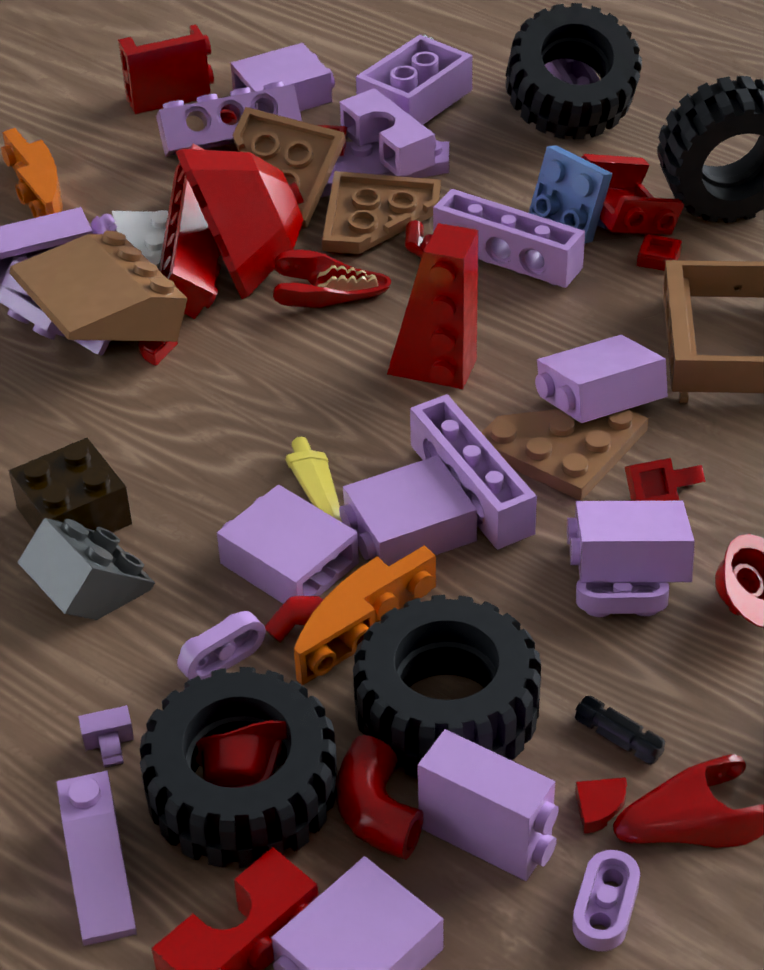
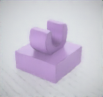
(106, 731)

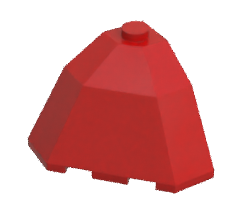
(246, 209)

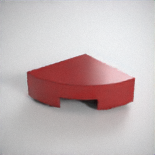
(155, 351)
(599, 801)

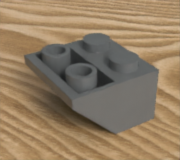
(83, 568)

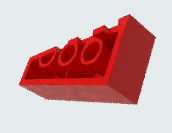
(441, 316)

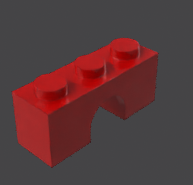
(266, 894)

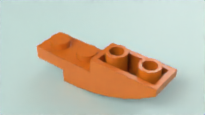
(36, 173)
(357, 604)

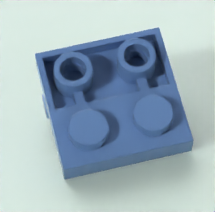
(571, 191)

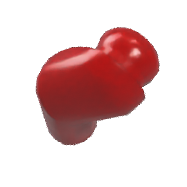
(414, 237)
(293, 612)

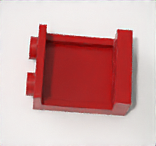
(166, 70)
(629, 204)

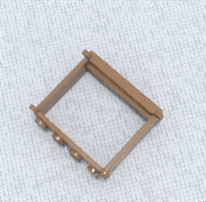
(708, 372)

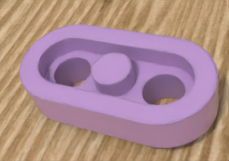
(622, 598)
(221, 645)
(604, 903)

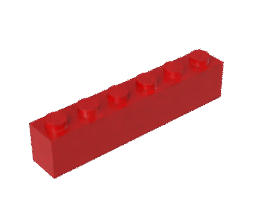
(189, 248)

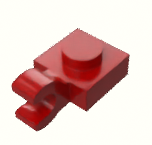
(659, 481)

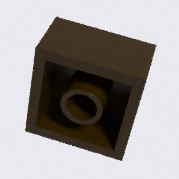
(73, 486)

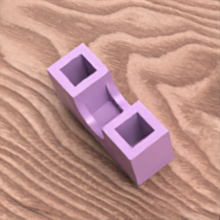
(402, 140)

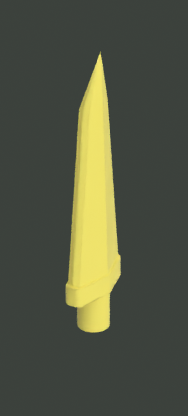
(314, 476)

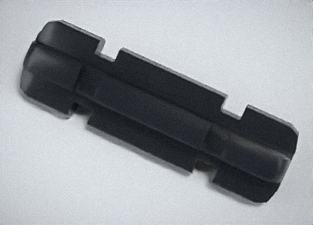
(620, 729)

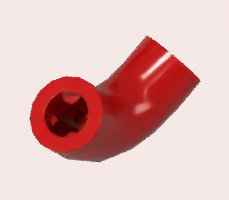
(368, 807)

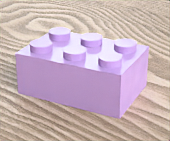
(420, 77)

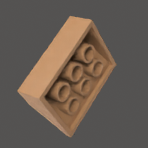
(103, 290)

